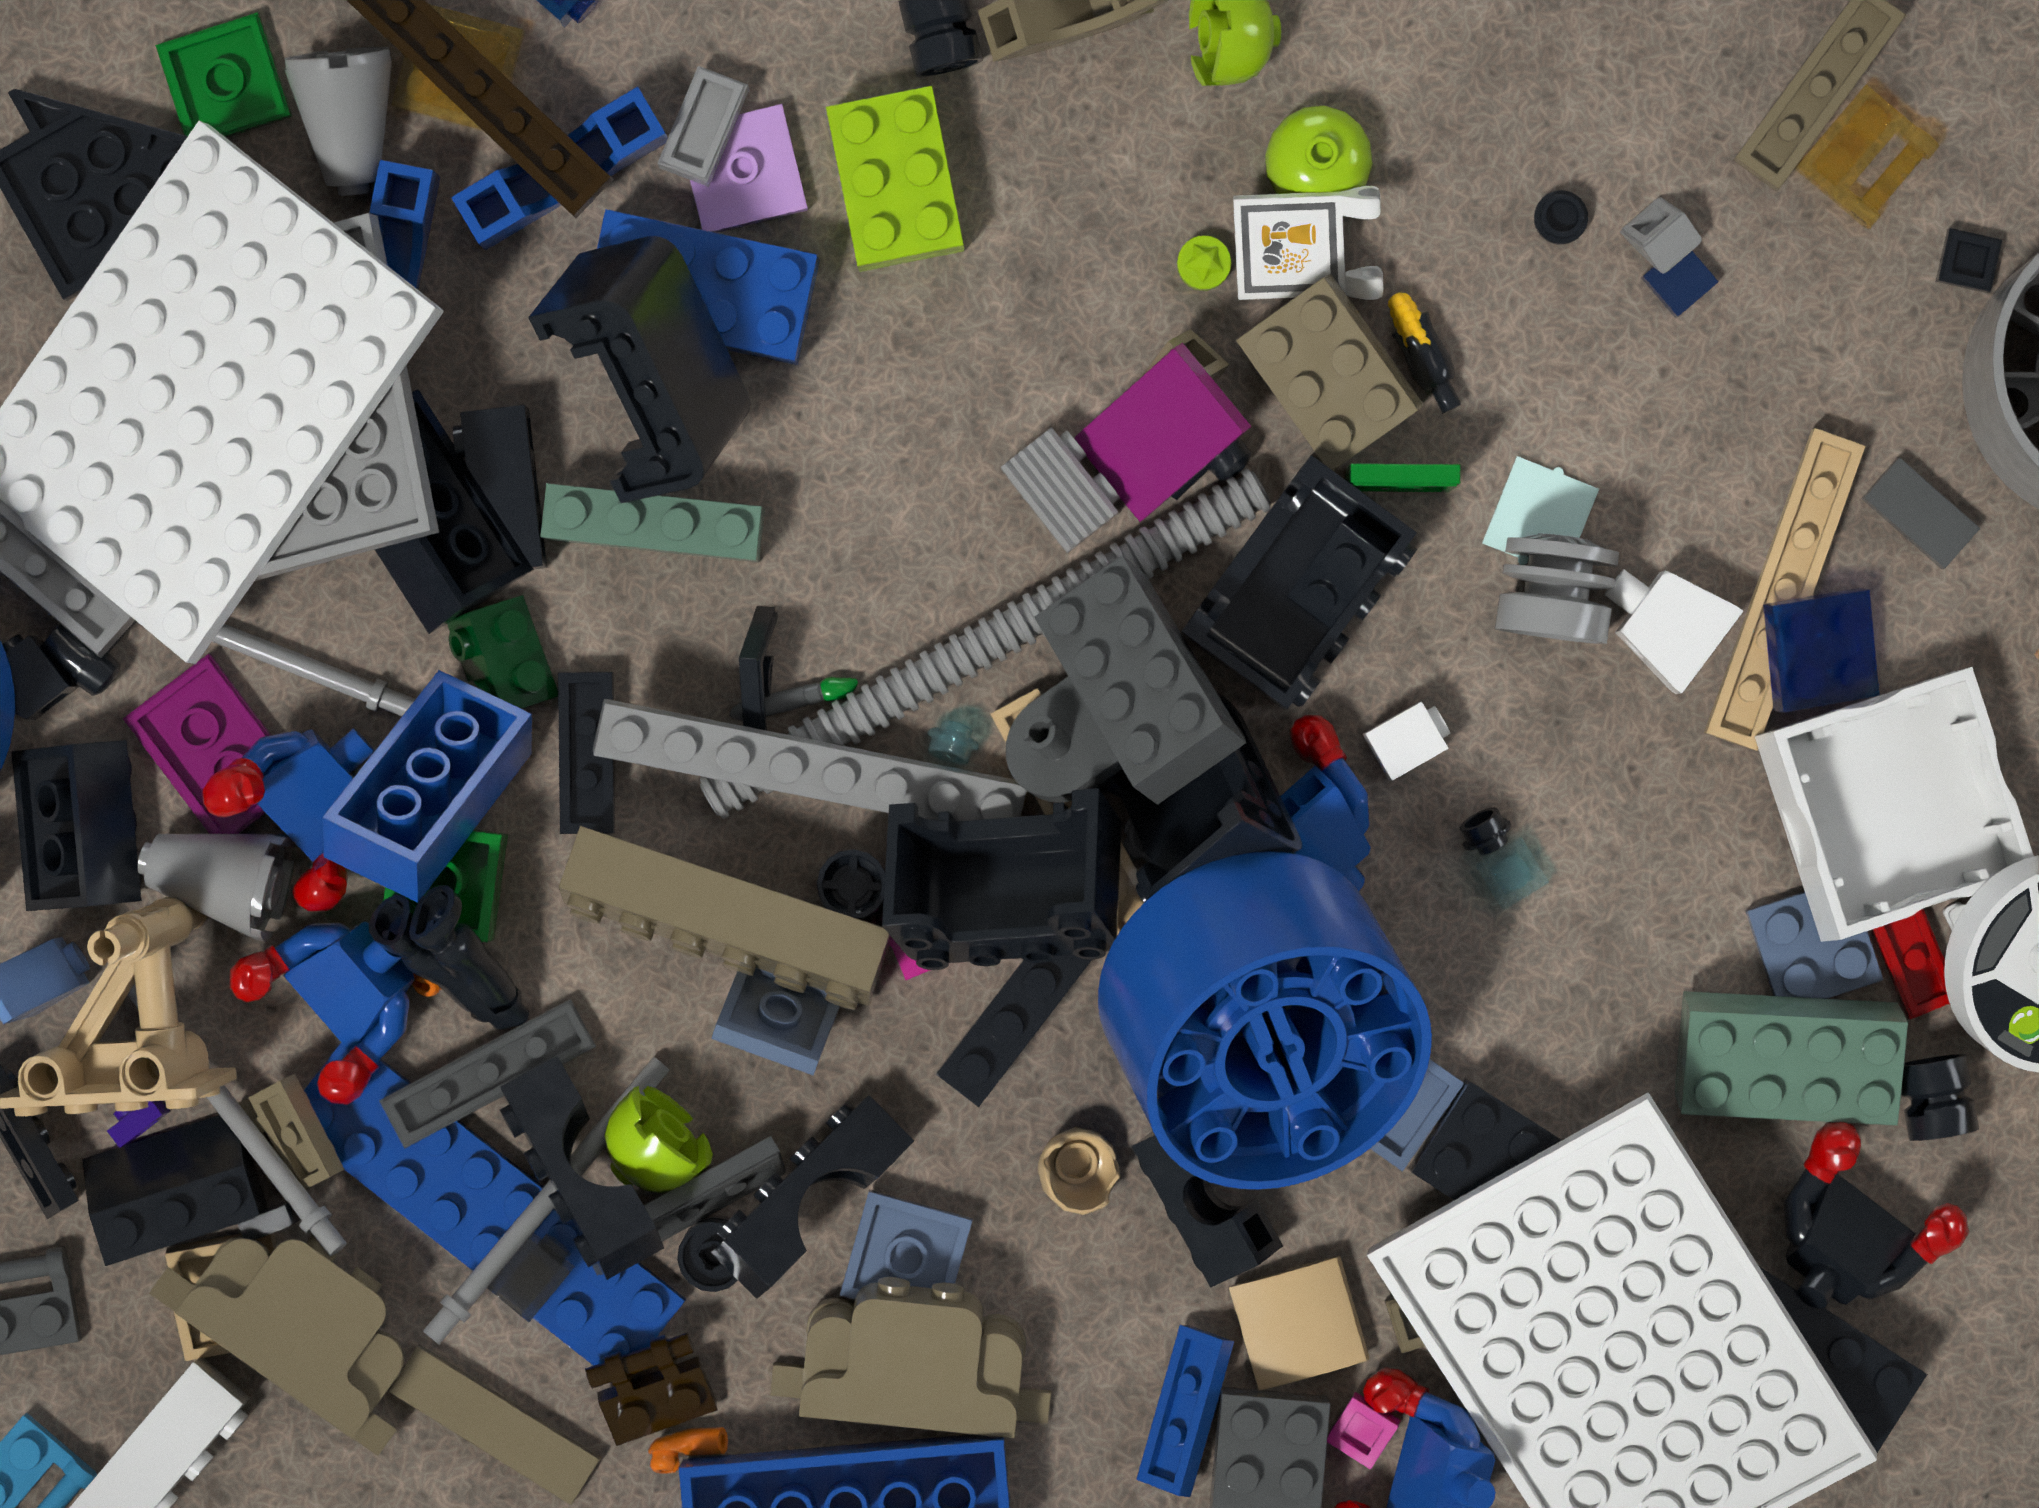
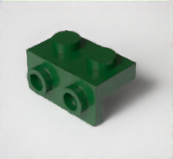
(503, 653)

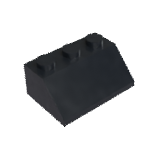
(76, 825)
(170, 1189)

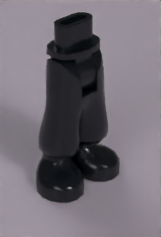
(448, 955)

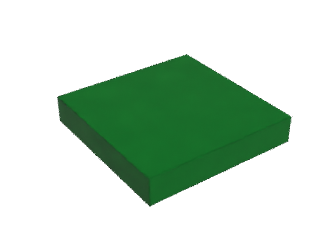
(225, 77)
(1403, 477)

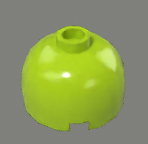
(1233, 39)
(1318, 152)
(652, 1143)

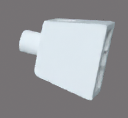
(1671, 624)

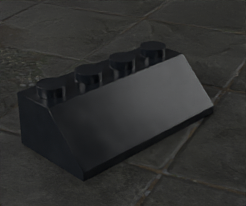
(471, 553)

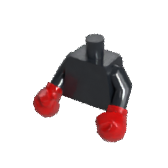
(1846, 1239)

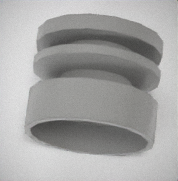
(1557, 589)

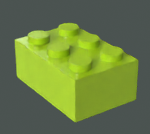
(895, 178)

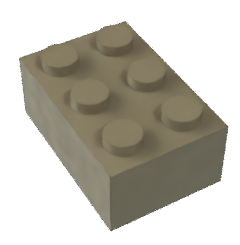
(1330, 372)

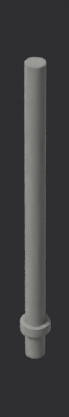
(375, 694)
(314, 1218)
(457, 1306)

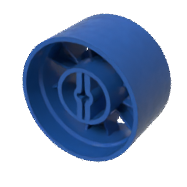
(1300, 1083)

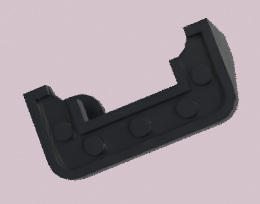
(1212, 817)

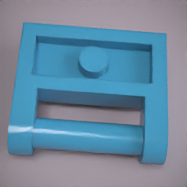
(26, 1457)

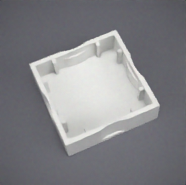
(1894, 803)

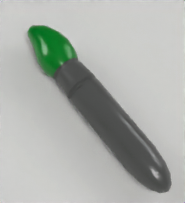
(794, 698)

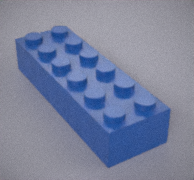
(888, 1474)

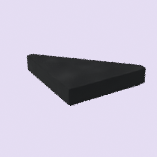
(756, 667)

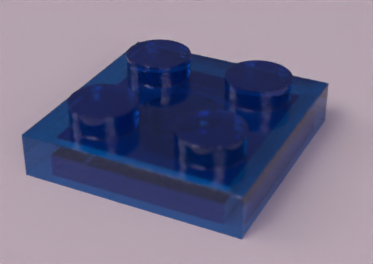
(1821, 650)

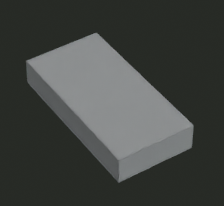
(703, 126)

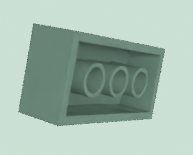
(1790, 1058)

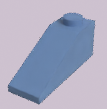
(40, 979)

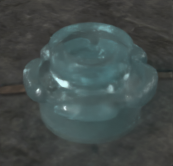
(952, 742)

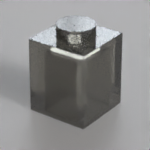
(532, 1275)

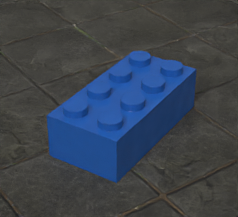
(750, 287)
(427, 786)

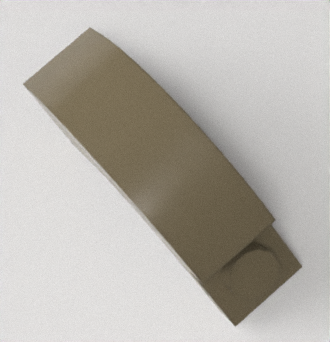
(1035, 26)

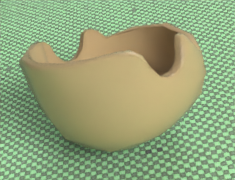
(1078, 1170)

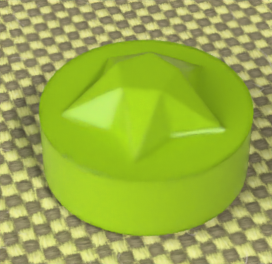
(1203, 263)

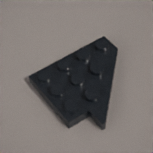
(79, 182)

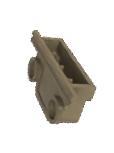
(298, 1327)
(913, 1362)

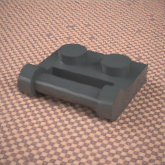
(42, 1317)

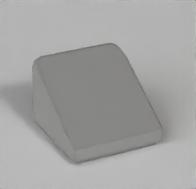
(1662, 234)

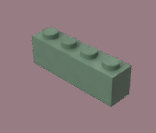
(653, 523)

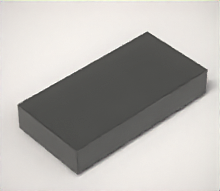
(1920, 513)

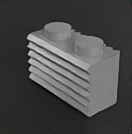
(1061, 489)

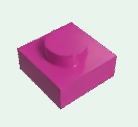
(1362, 1431)

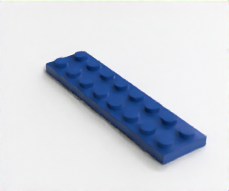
(469, 1198)

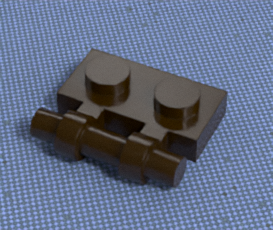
(656, 1399)

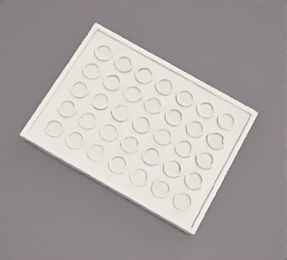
(203, 390)
(1620, 1332)

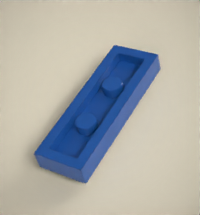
(1185, 1410)

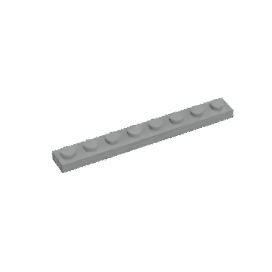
(799, 765)

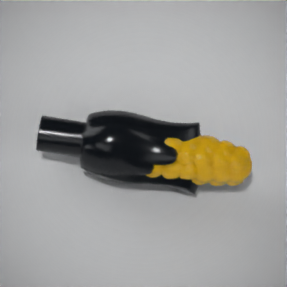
(1423, 351)

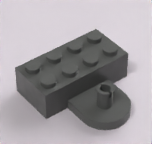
(1128, 697)

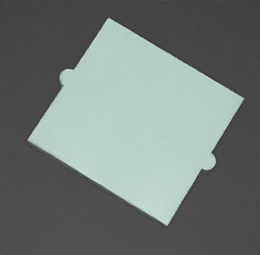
(1539, 502)

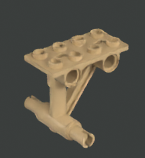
(164, 1058)

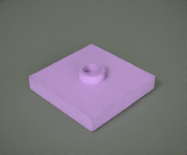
(754, 176)

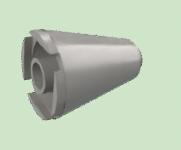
(343, 111)
(223, 876)

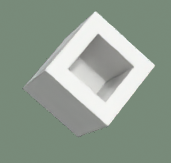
(1407, 739)

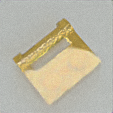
(1852, 145)

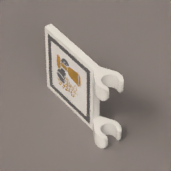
(1298, 239)

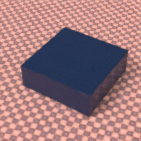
(1681, 284)

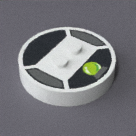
(1995, 965)

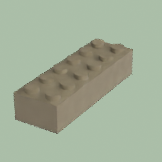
(723, 917)

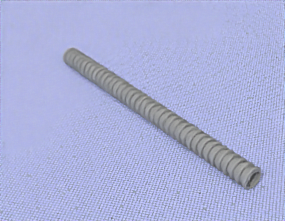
(1008, 629)

